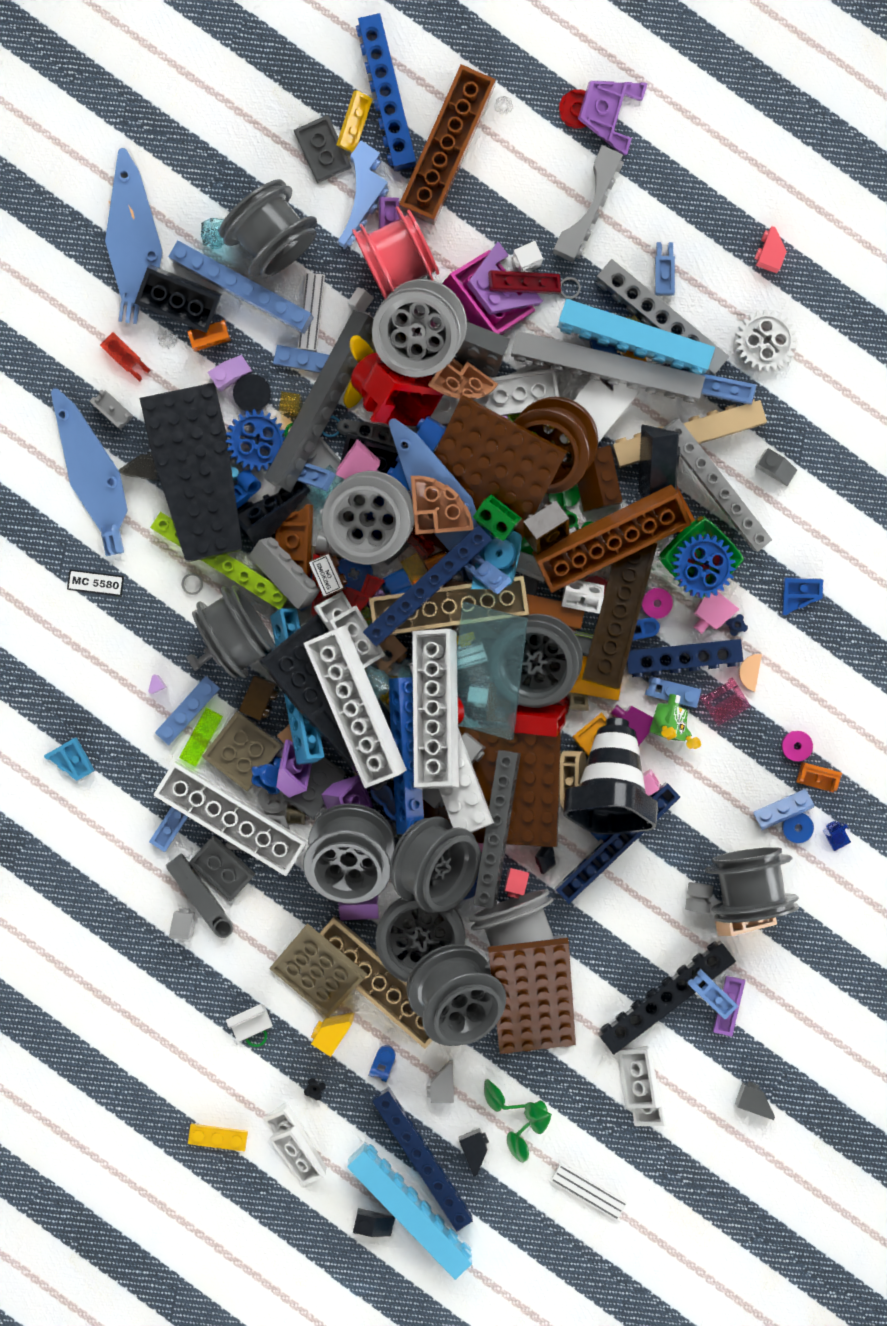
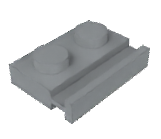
(323, 456)

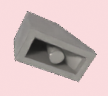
(182, 924)
(441, 1085)

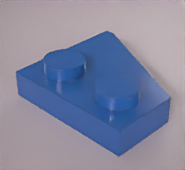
(800, 592)

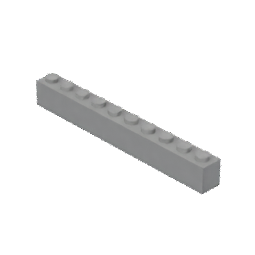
(607, 366)

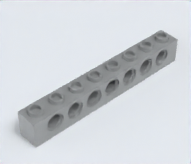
(658, 307)
(719, 488)

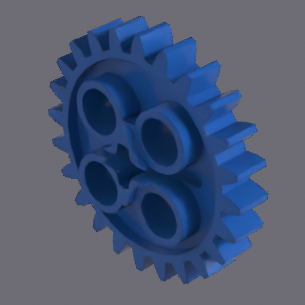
(258, 424)
(697, 582)

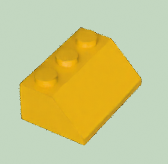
(331, 1031)

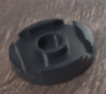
(251, 393)

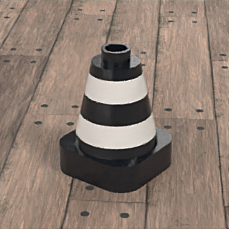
(612, 785)

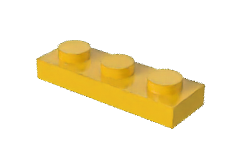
(354, 121)
(217, 1137)

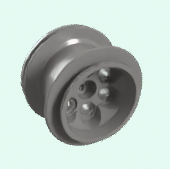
(438, 302)
(340, 530)
(516, 920)

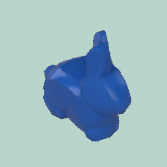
(267, 776)

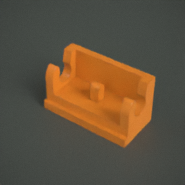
(215, 335)
(818, 777)

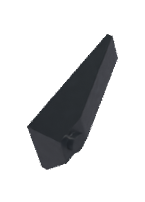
(264, 517)

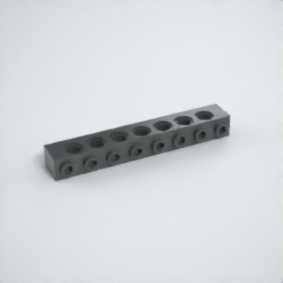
(497, 833)

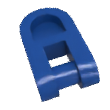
(648, 627)
(386, 1057)

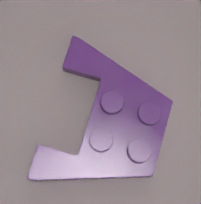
(602, 107)
(497, 301)

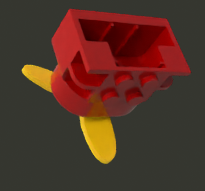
(386, 391)

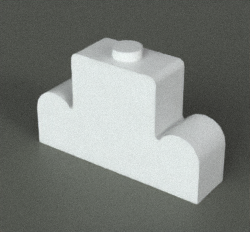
(605, 404)

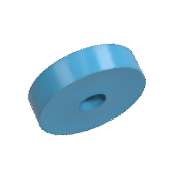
(507, 558)

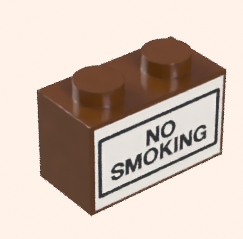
(328, 575)

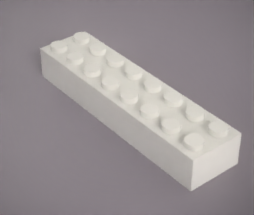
(355, 706)
(435, 709)
(230, 818)

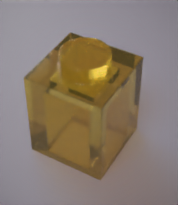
(290, 403)
(414, 567)

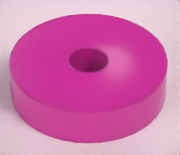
(665, 603)
(805, 742)

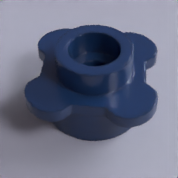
(735, 630)

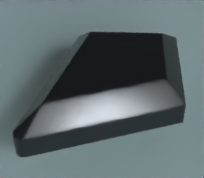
(545, 859)

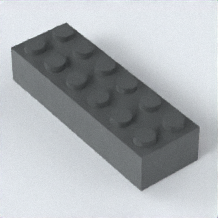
(480, 347)

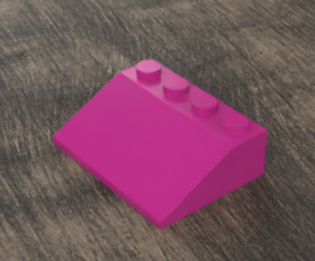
(475, 312)

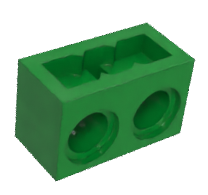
(499, 514)

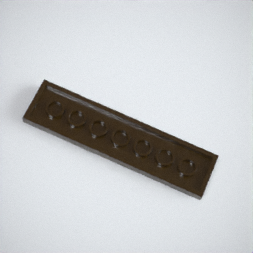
(618, 618)

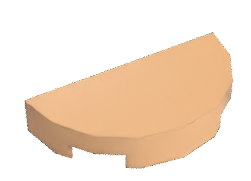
(749, 671)

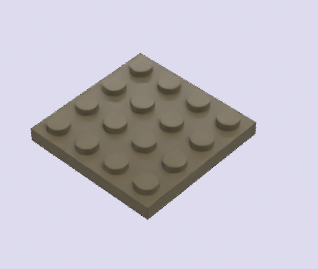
(317, 970)

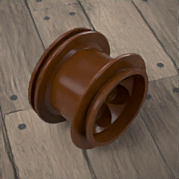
(568, 419)

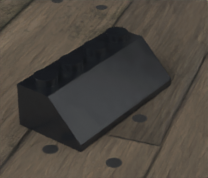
(178, 298)

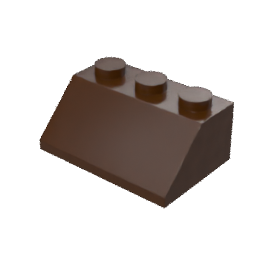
(600, 483)

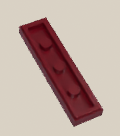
(524, 282)

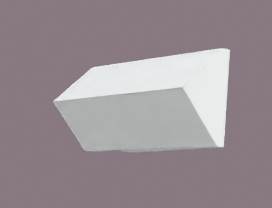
(337, 613)
(641, 1086)
(294, 1145)

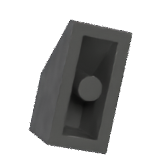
(776, 466)
(753, 1100)

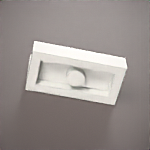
(250, 1022)

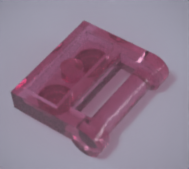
(728, 707)

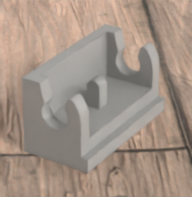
(112, 409)

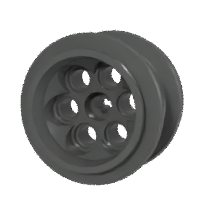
(268, 229)
(345, 871)
(752, 885)
(455, 995)

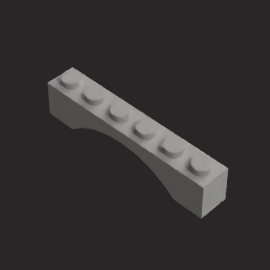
(571, 239)

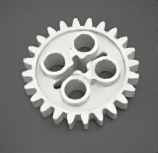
(777, 328)

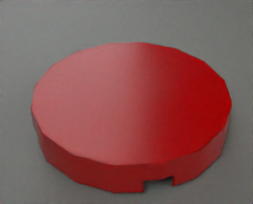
(570, 108)

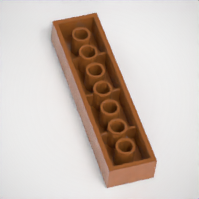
(447, 144)
(612, 538)

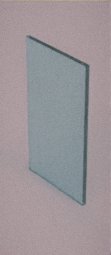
(490, 668)

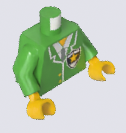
(671, 723)

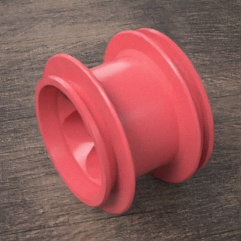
(396, 253)

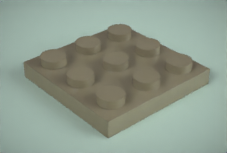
(241, 748)

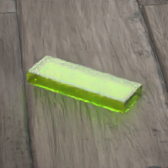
(201, 737)

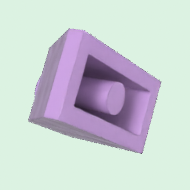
(229, 372)

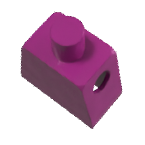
(637, 720)

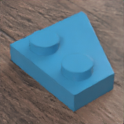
(72, 759)

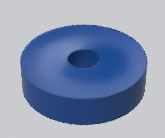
(803, 834)

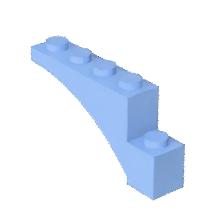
(368, 190)

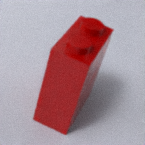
(540, 721)

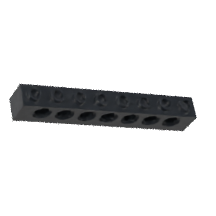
(647, 1019)

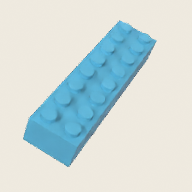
(635, 337)
(410, 1210)

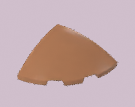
(462, 380)
(438, 507)

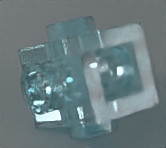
(210, 233)
(379, 681)

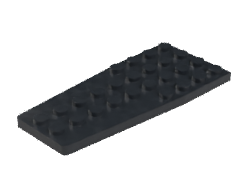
(194, 469)
(297, 678)

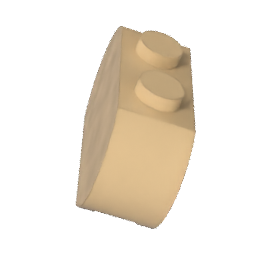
(571, 771)

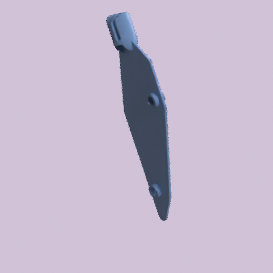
(130, 241)
(421, 461)
(91, 473)

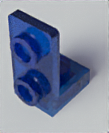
(836, 835)

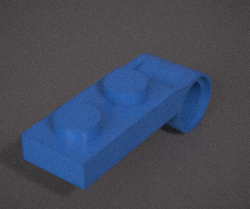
(246, 487)

